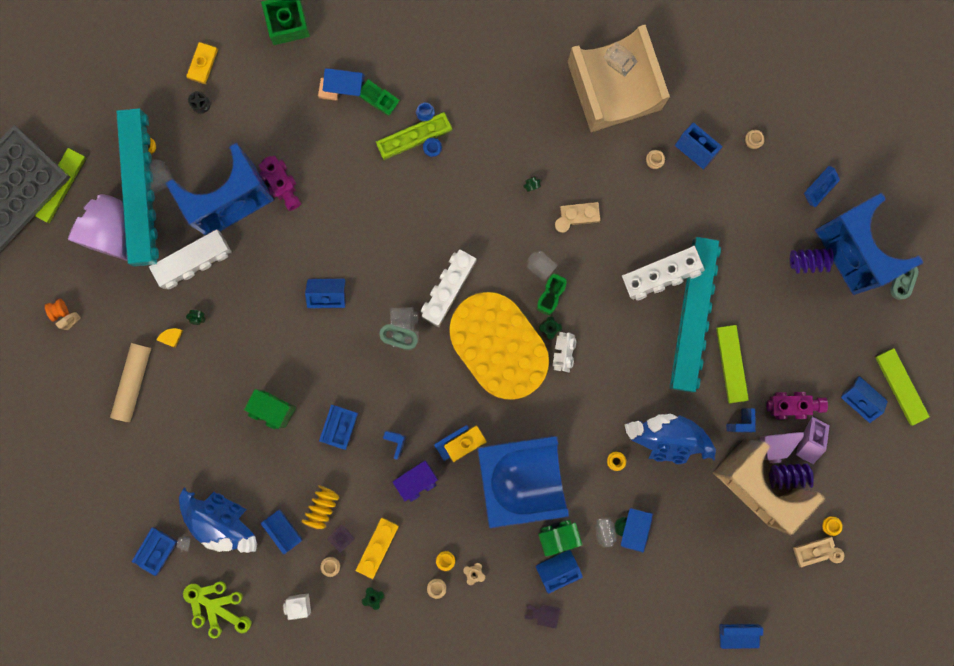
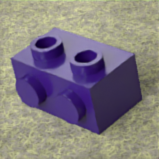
(415, 481)

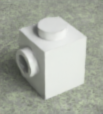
(297, 606)

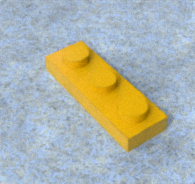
(377, 548)

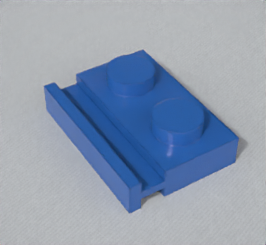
(338, 427)
(154, 551)

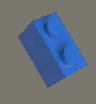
(698, 145)

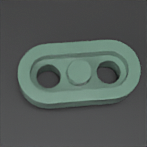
(906, 283)
(399, 336)

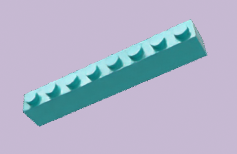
(136, 187)
(694, 319)

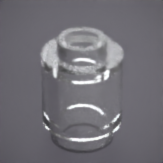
(605, 532)

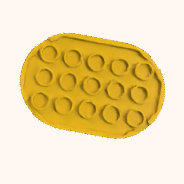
(499, 345)

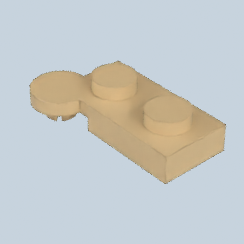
(576, 215)
(818, 551)

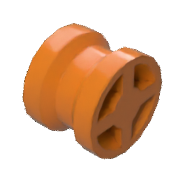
(56, 310)

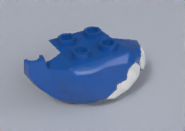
(671, 438)
(216, 522)

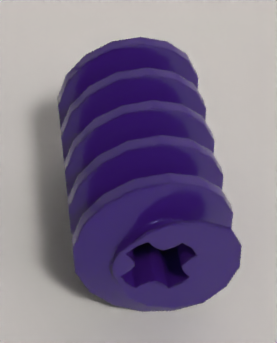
(812, 260)
(791, 474)

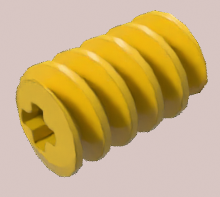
(321, 508)

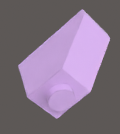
(814, 441)
(781, 445)

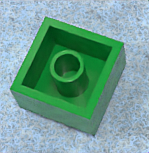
(285, 20)
(269, 408)

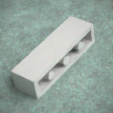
(190, 260)

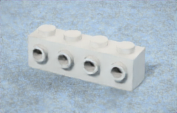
(663, 273)
(448, 289)

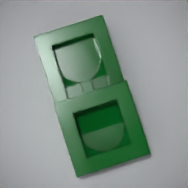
(378, 97)

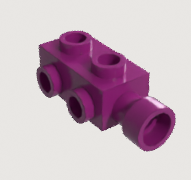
(276, 176)
(793, 405)

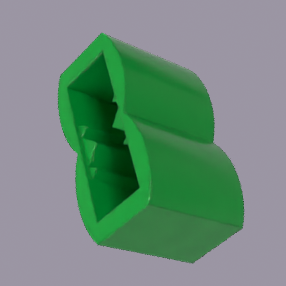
(549, 299)
(559, 538)

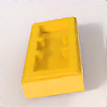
(202, 63)
(465, 443)

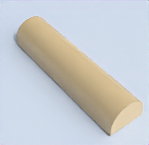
(130, 383)

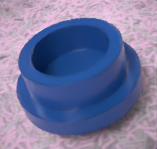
(425, 112)
(432, 147)

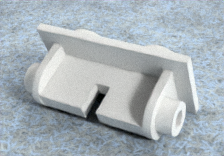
(566, 343)

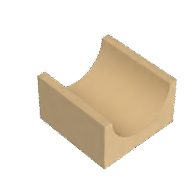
(607, 94)
(744, 477)

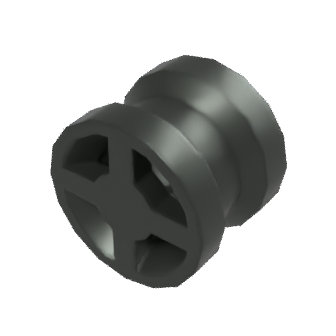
(195, 100)

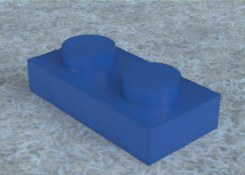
(822, 186)

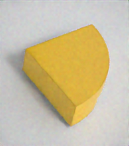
(170, 337)

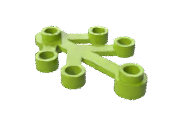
(214, 607)

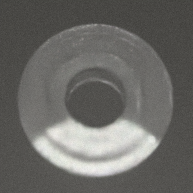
(183, 543)

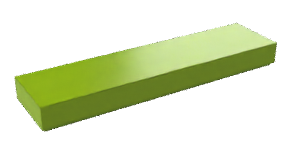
(413, 136)
(71, 164)
(732, 364)
(902, 387)

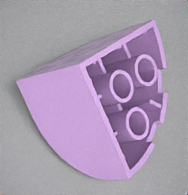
(102, 227)

